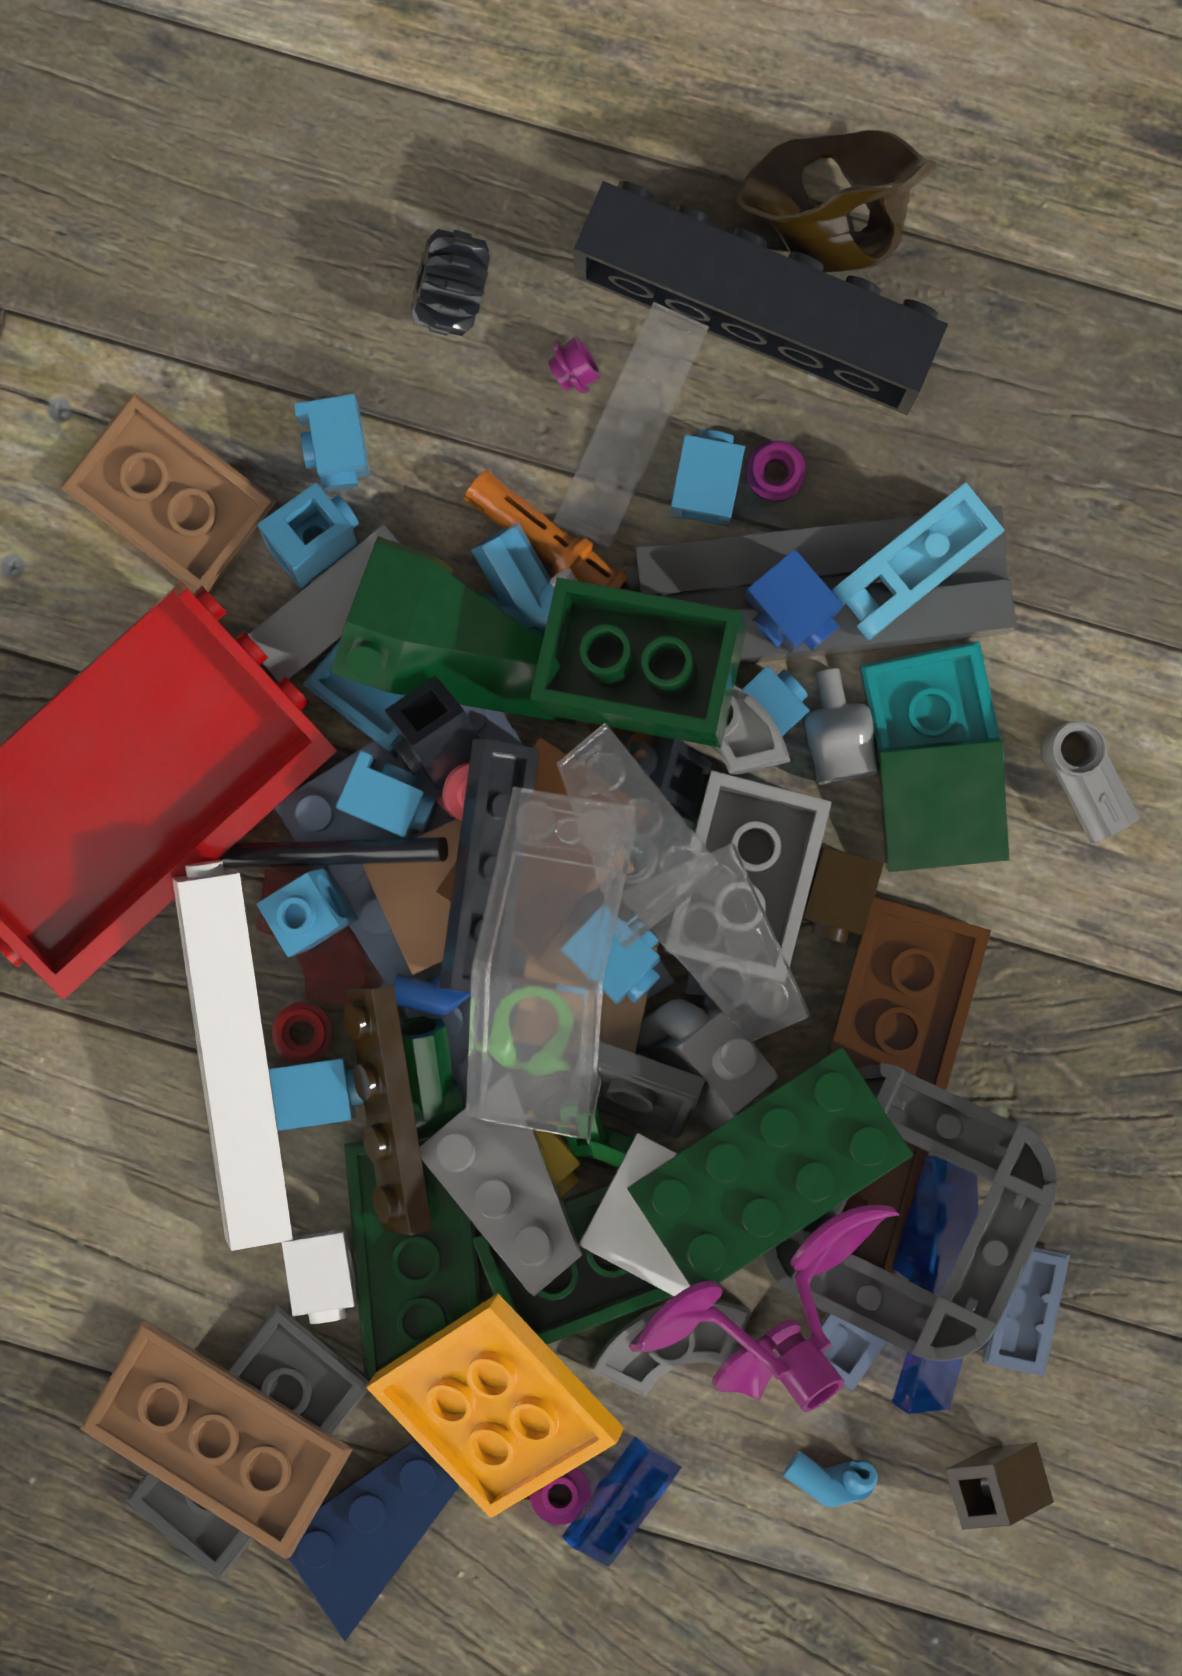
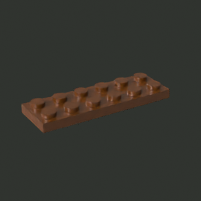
(906, 1011)

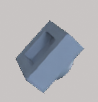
(850, 1350)

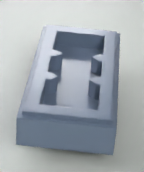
(1030, 1317)

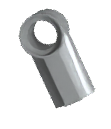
(1091, 786)

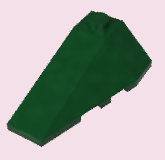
(424, 622)

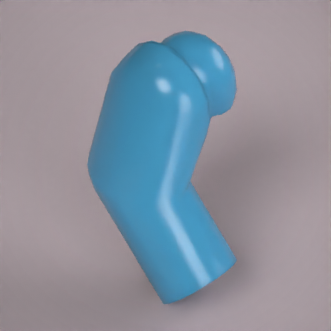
(834, 1484)

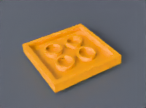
(495, 1406)

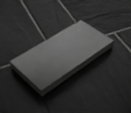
(297, 1371)

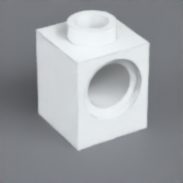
(320, 1275)

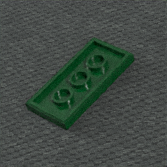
(404, 1281)

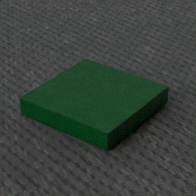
(943, 804)

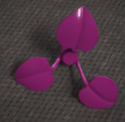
(782, 1350)

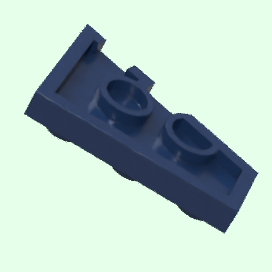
(369, 1532)

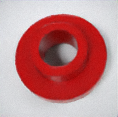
(282, 1032)

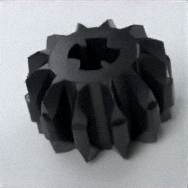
(450, 282)

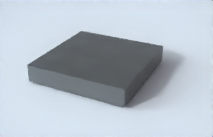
(646, 1091)

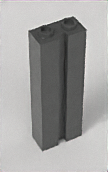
(719, 571)

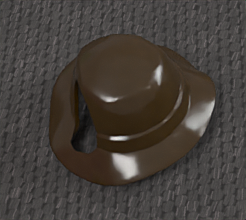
(881, 176)

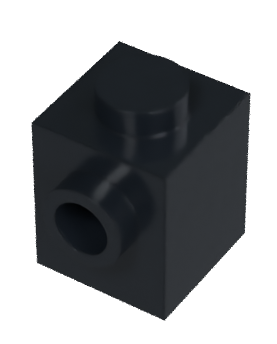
(432, 731)

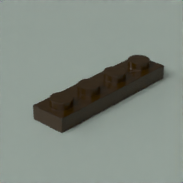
(385, 1088)

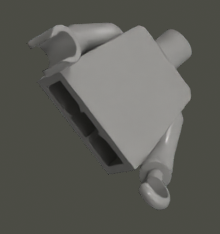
(711, 1048)

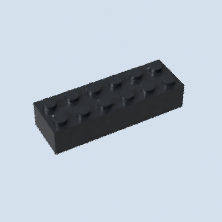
(758, 296)

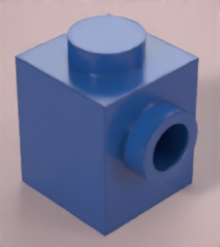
(793, 605)

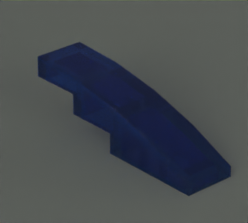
(928, 1250)

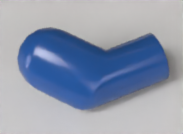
(427, 995)

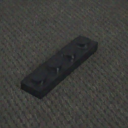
(491, 777)

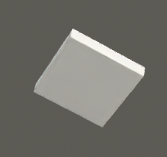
(620, 1228)

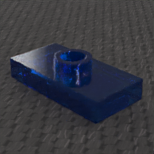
(621, 1502)

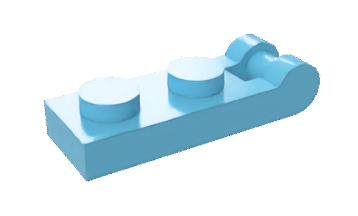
(920, 559)

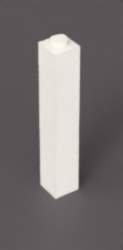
(232, 1055)

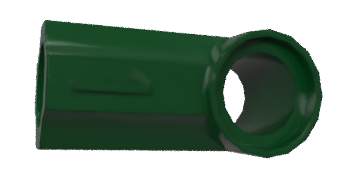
(429, 1069)

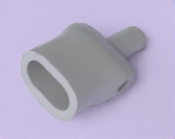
(839, 734)

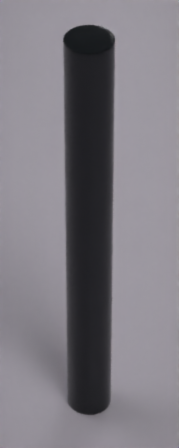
(336, 852)

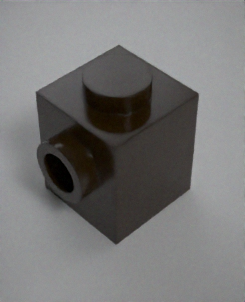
(841, 894)
(999, 1486)

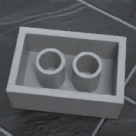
(776, 840)

